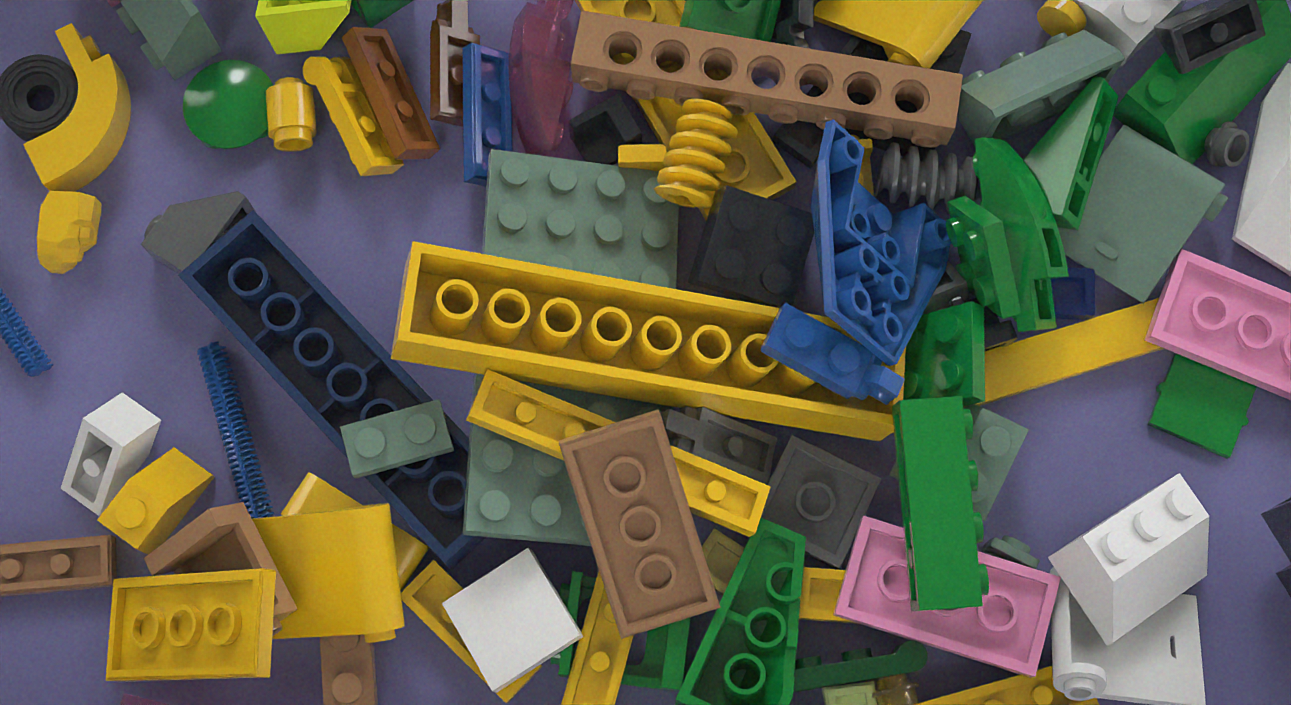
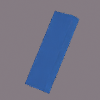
(485, 109)

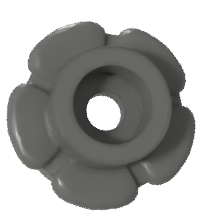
(1226, 145)

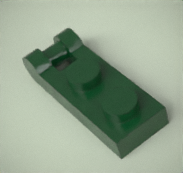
(859, 666)

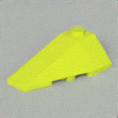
(300, 24)

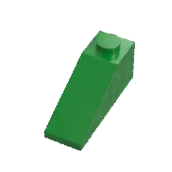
(1071, 150)

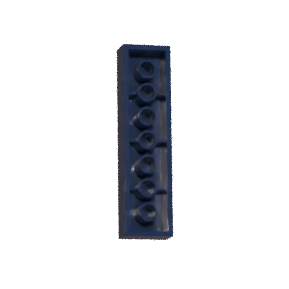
(330, 369)

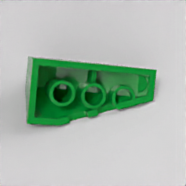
(754, 633)

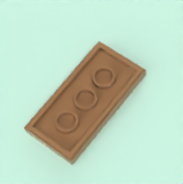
(639, 523)

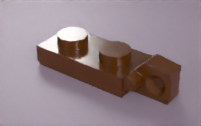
(447, 39)

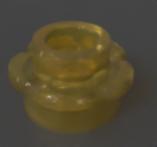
(896, 691)

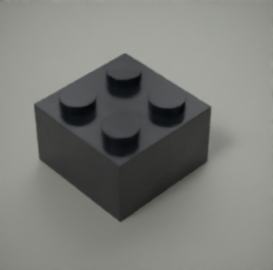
(753, 248)

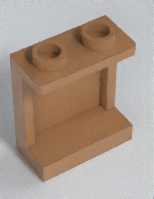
(221, 541)

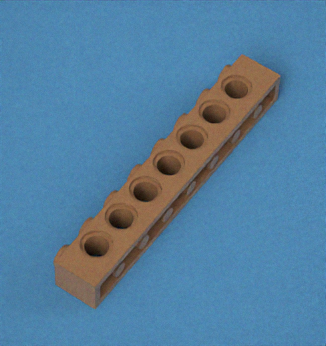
(790, 67)

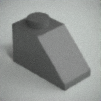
(192, 228)

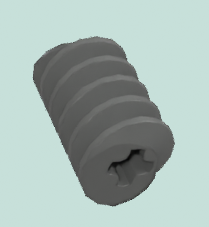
(925, 177)

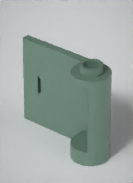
(1141, 212)

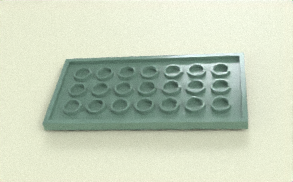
(581, 221)

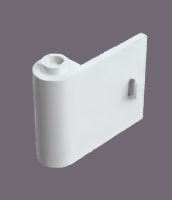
(1136, 666)

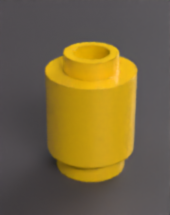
(291, 114)

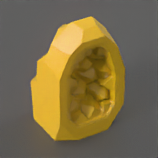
(66, 229)

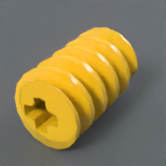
(694, 154)

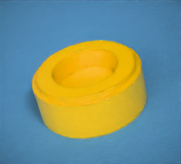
(1061, 17)

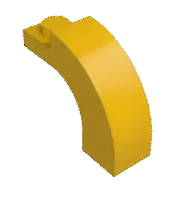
(96, 126)

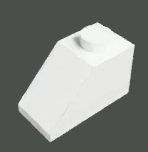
(109, 451)

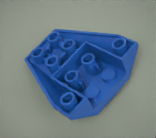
(872, 262)

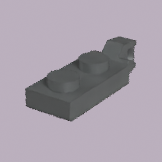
(721, 441)

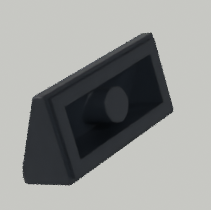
(1209, 32)

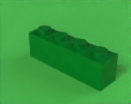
(938, 504)

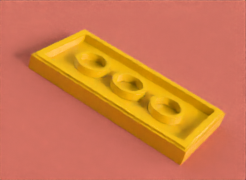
(192, 626)

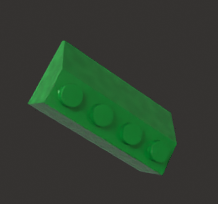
(1185, 107)

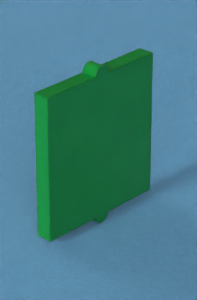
(1202, 405)

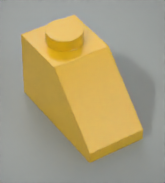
(156, 500)

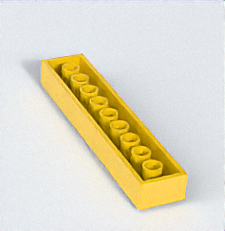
(614, 341)

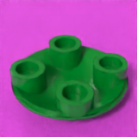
(227, 104)

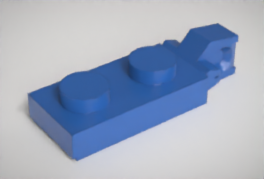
(829, 357)

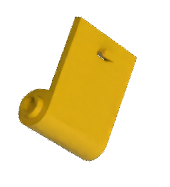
(907, 29)
(337, 572)

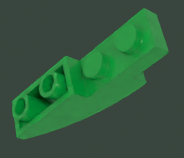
(1029, 229)

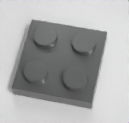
(819, 499)

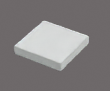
(512, 620)

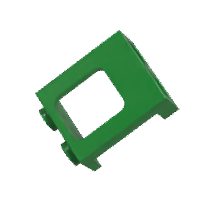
(664, 647)

